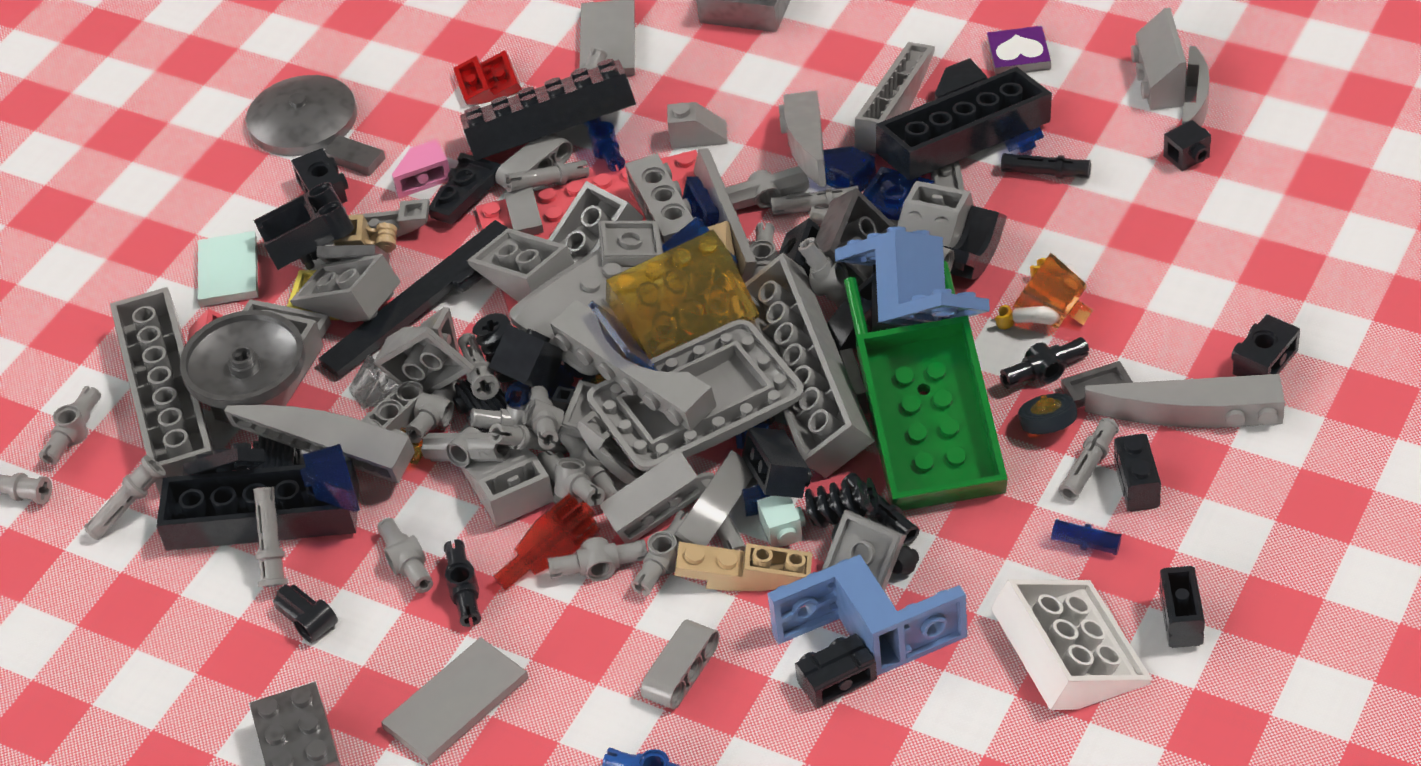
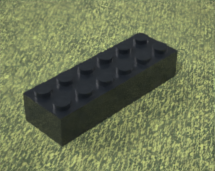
(547, 108)
(963, 123)
(222, 508)

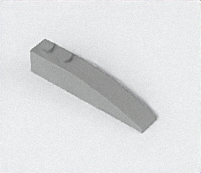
(893, 94)
(802, 123)
(1192, 402)
(364, 442)

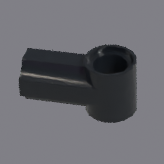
(309, 617)

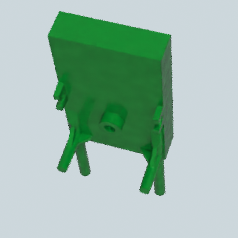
(934, 443)

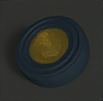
(1047, 413)

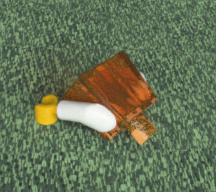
(1048, 297)

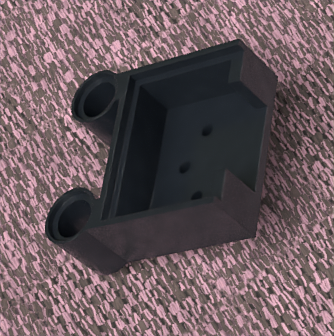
(302, 225)

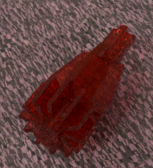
(552, 535)

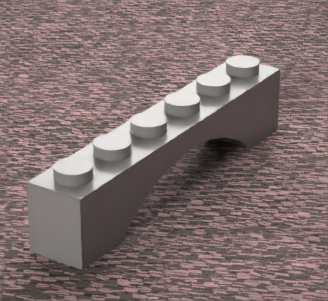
(676, 394)

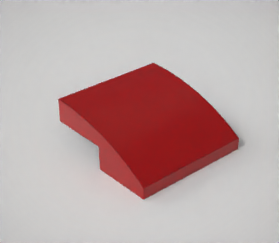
(487, 79)

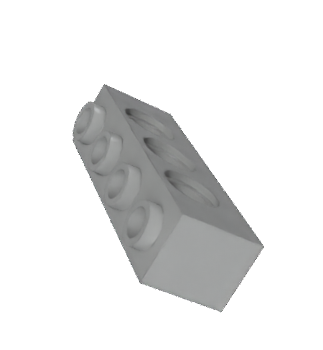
(658, 195)

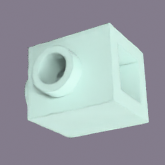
(781, 520)

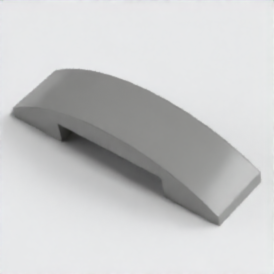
(1197, 77)
(408, 218)
(606, 448)
(715, 501)

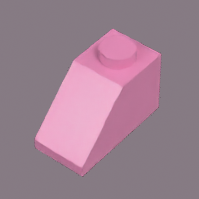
(421, 169)

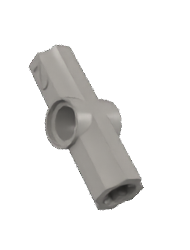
(764, 185)
(463, 447)

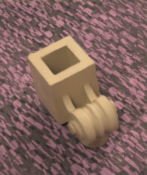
(382, 236)

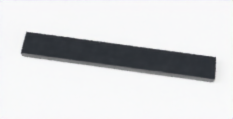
(406, 306)

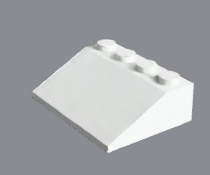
(1068, 642)

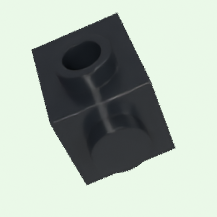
(1187, 145)

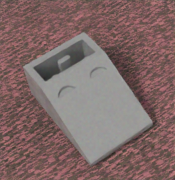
(937, 210)
(510, 486)

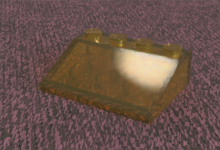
(680, 295)

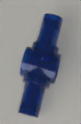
(605, 143)

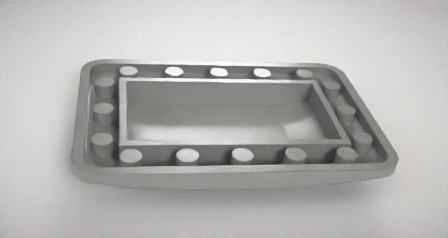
(580, 281)
(746, 381)

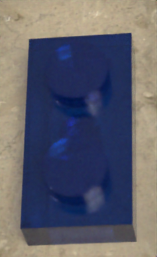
(700, 201)

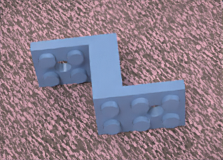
(910, 277)
(856, 598)

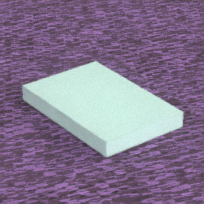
(227, 269)

